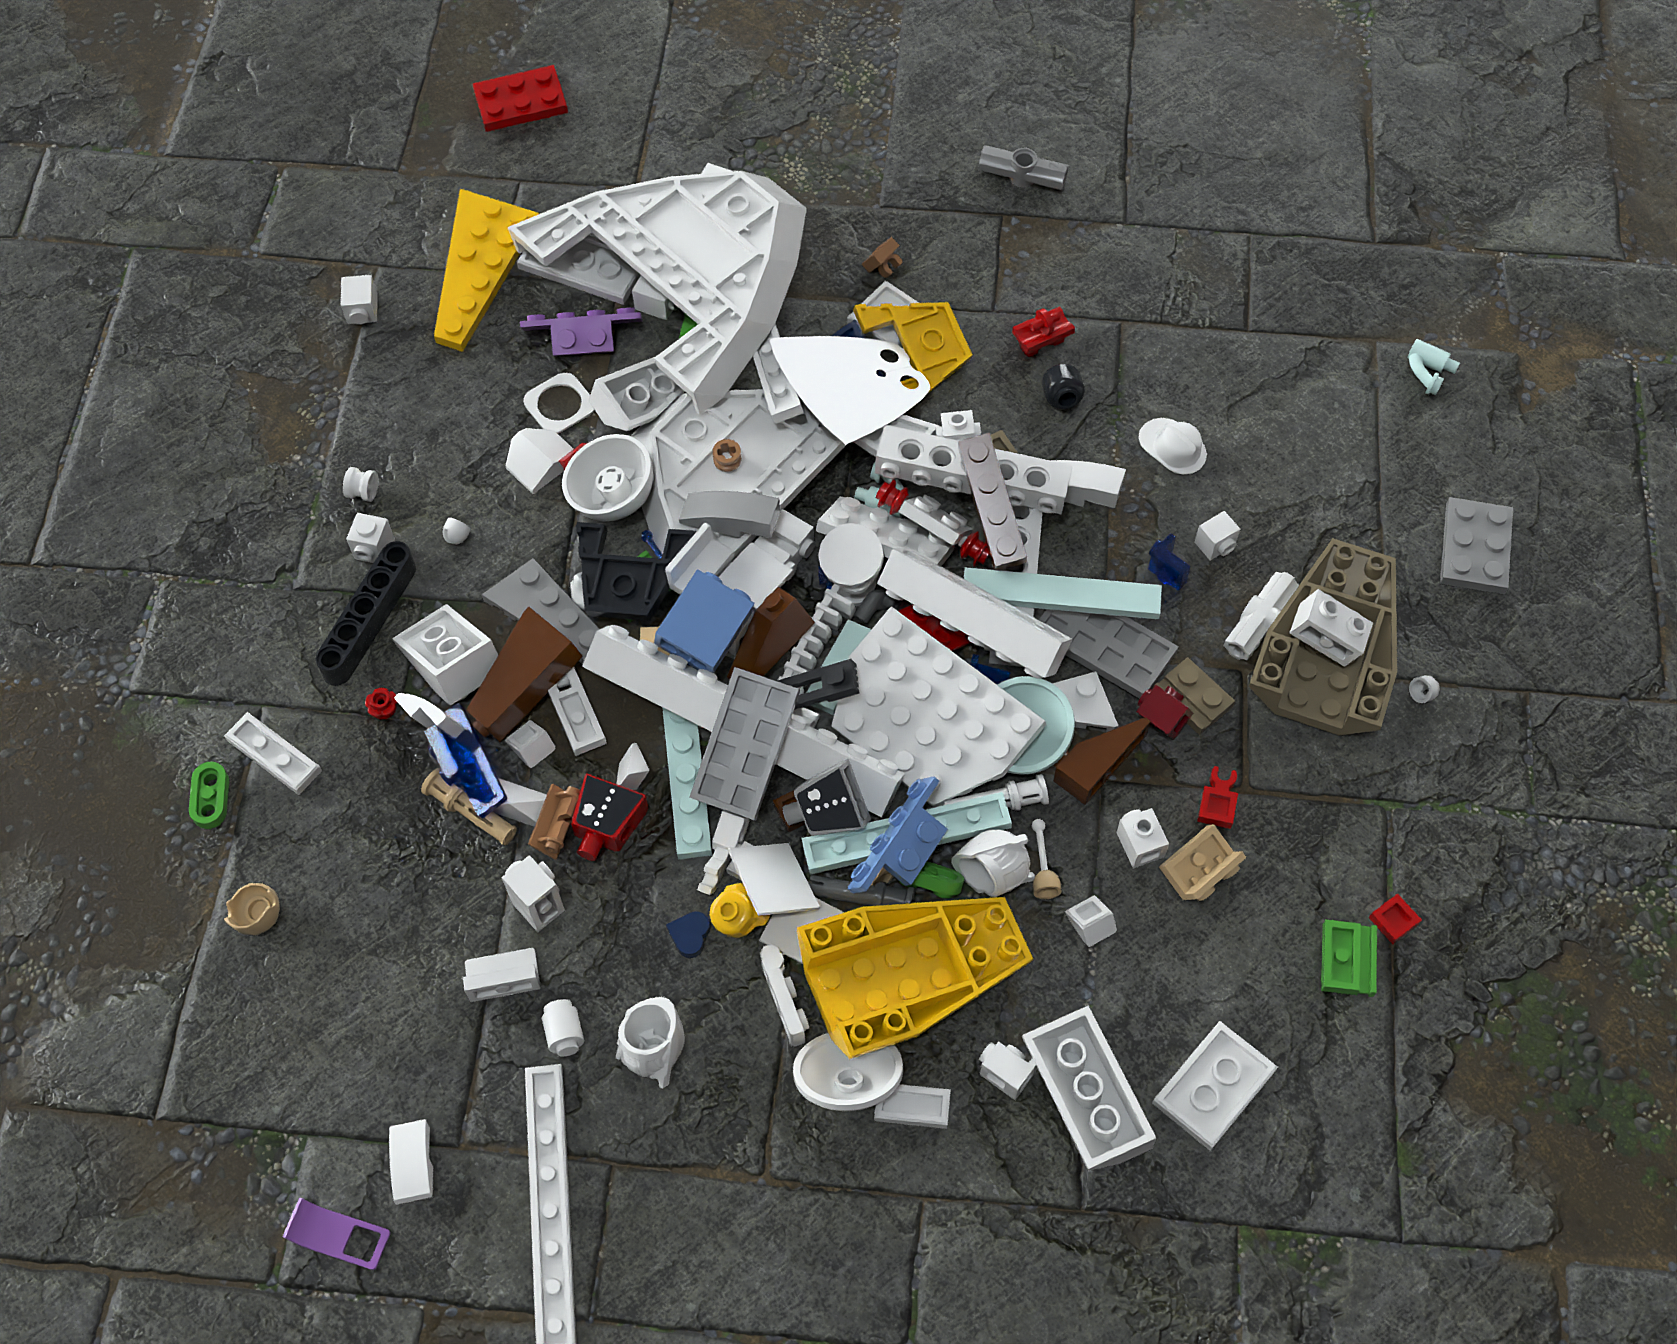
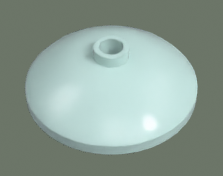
(1053, 707)

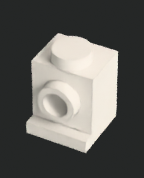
(1006, 1068)

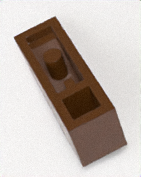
(771, 633)
(1096, 759)

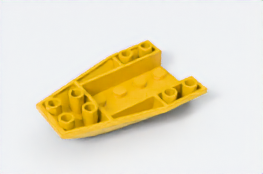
(906, 966)

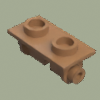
(554, 820)

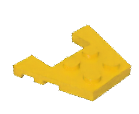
(927, 335)

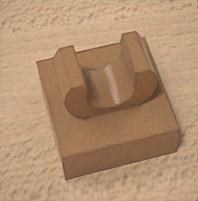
(882, 256)

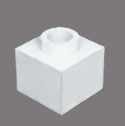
(1217, 536)

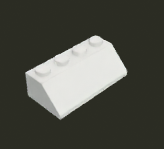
(1090, 1090)

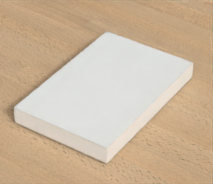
(1214, 1085)

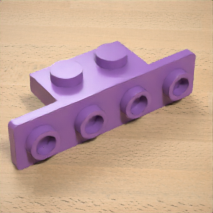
(581, 334)

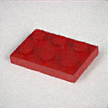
(520, 98)

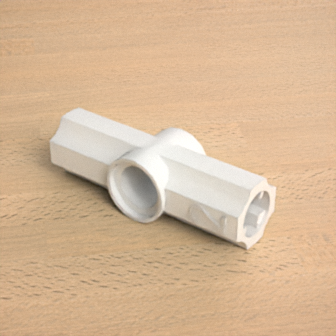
(1259, 615)

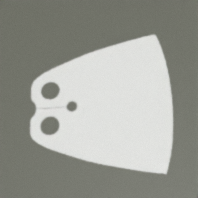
(841, 382)

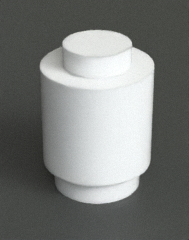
(562, 1028)

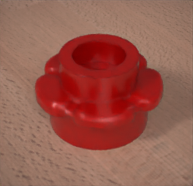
(384, 710)

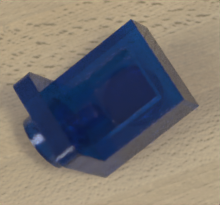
(1166, 565)

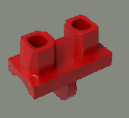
(1043, 329)

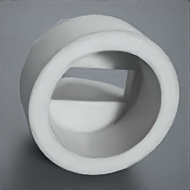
(455, 531)
(1420, 684)

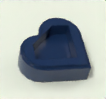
(689, 933)

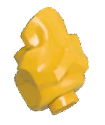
(734, 912)

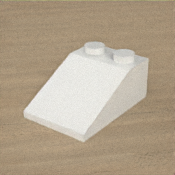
(448, 653)

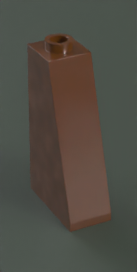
(521, 675)

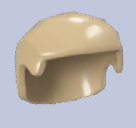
(253, 909)

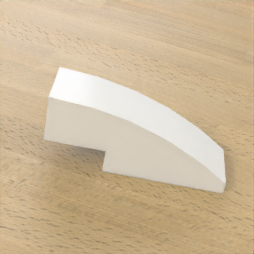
(1093, 483)

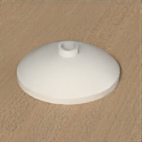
(846, 1084)

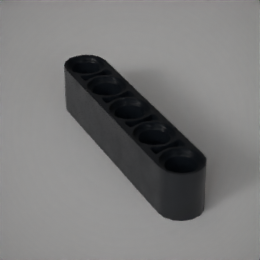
(365, 627)

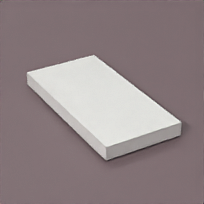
(587, 267)

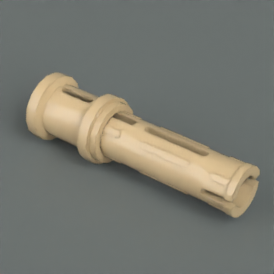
(457, 800)

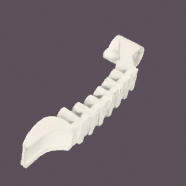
(828, 614)

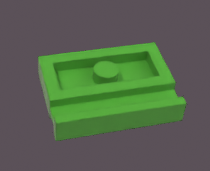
(1349, 958)

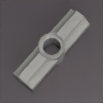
(1023, 167)

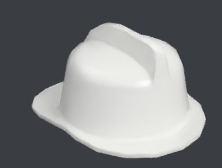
(1174, 445)

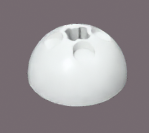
(608, 478)

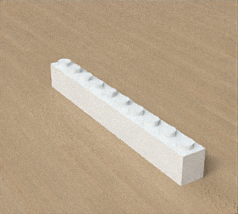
(699, 696)

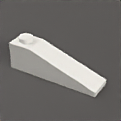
(633, 395)

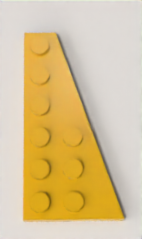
(476, 264)

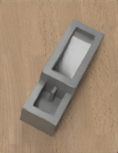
(732, 512)

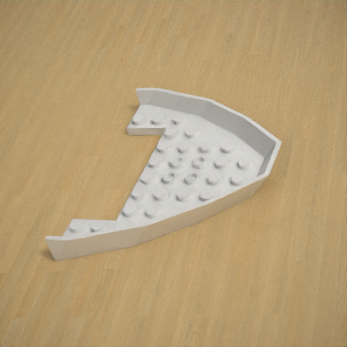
(709, 244)
(774, 457)

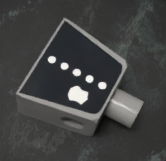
(829, 802)

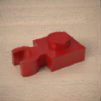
(1218, 802)

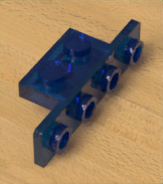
(466, 763)

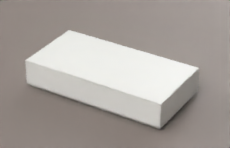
(915, 1107)

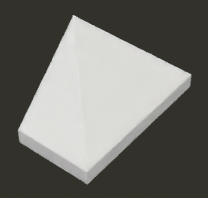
(522, 803)

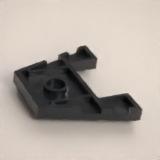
(624, 584)

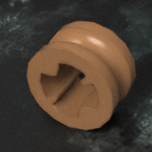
(719, 459)

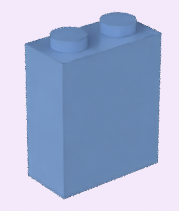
(704, 621)

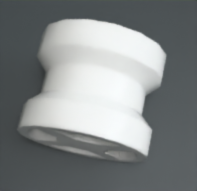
(360, 484)

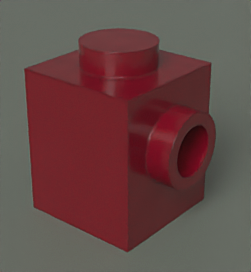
(1164, 710)

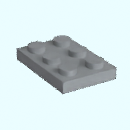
(1476, 545)

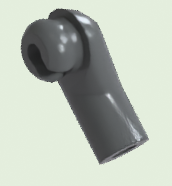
(875, 601)

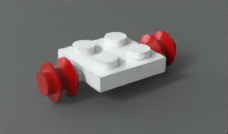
(927, 513)

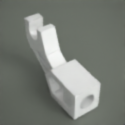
(728, 835)

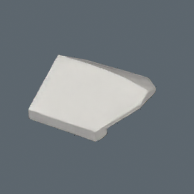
(536, 457)

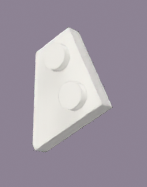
(1088, 701)

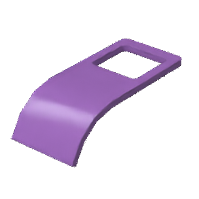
(330, 1232)

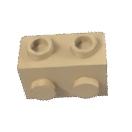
(1201, 864)

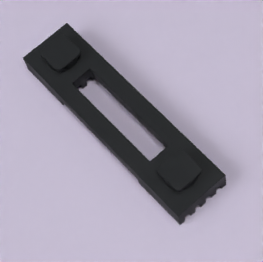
(837, 680)

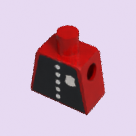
(606, 816)

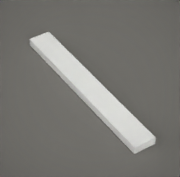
(550, 1206)

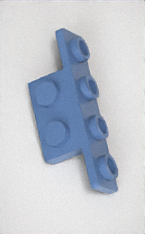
(906, 841)

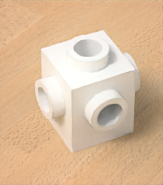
(958, 426)

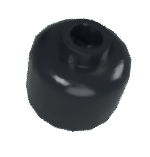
(1063, 386)

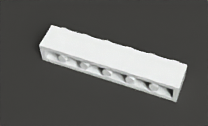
(974, 612)

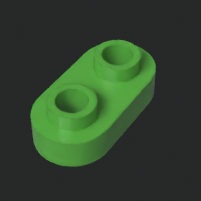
(207, 798)
(939, 879)

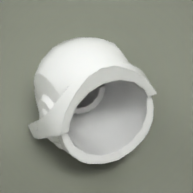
(994, 862)
(642, 1031)

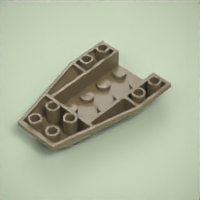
(1311, 686)

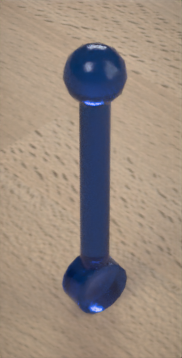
(647, 536)

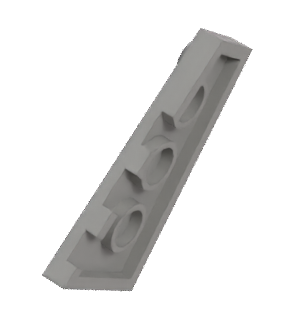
(535, 589)

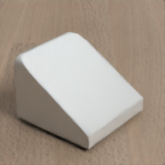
(531, 743)
(632, 768)
(1092, 920)

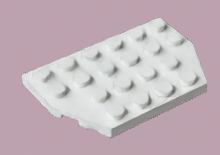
(931, 711)

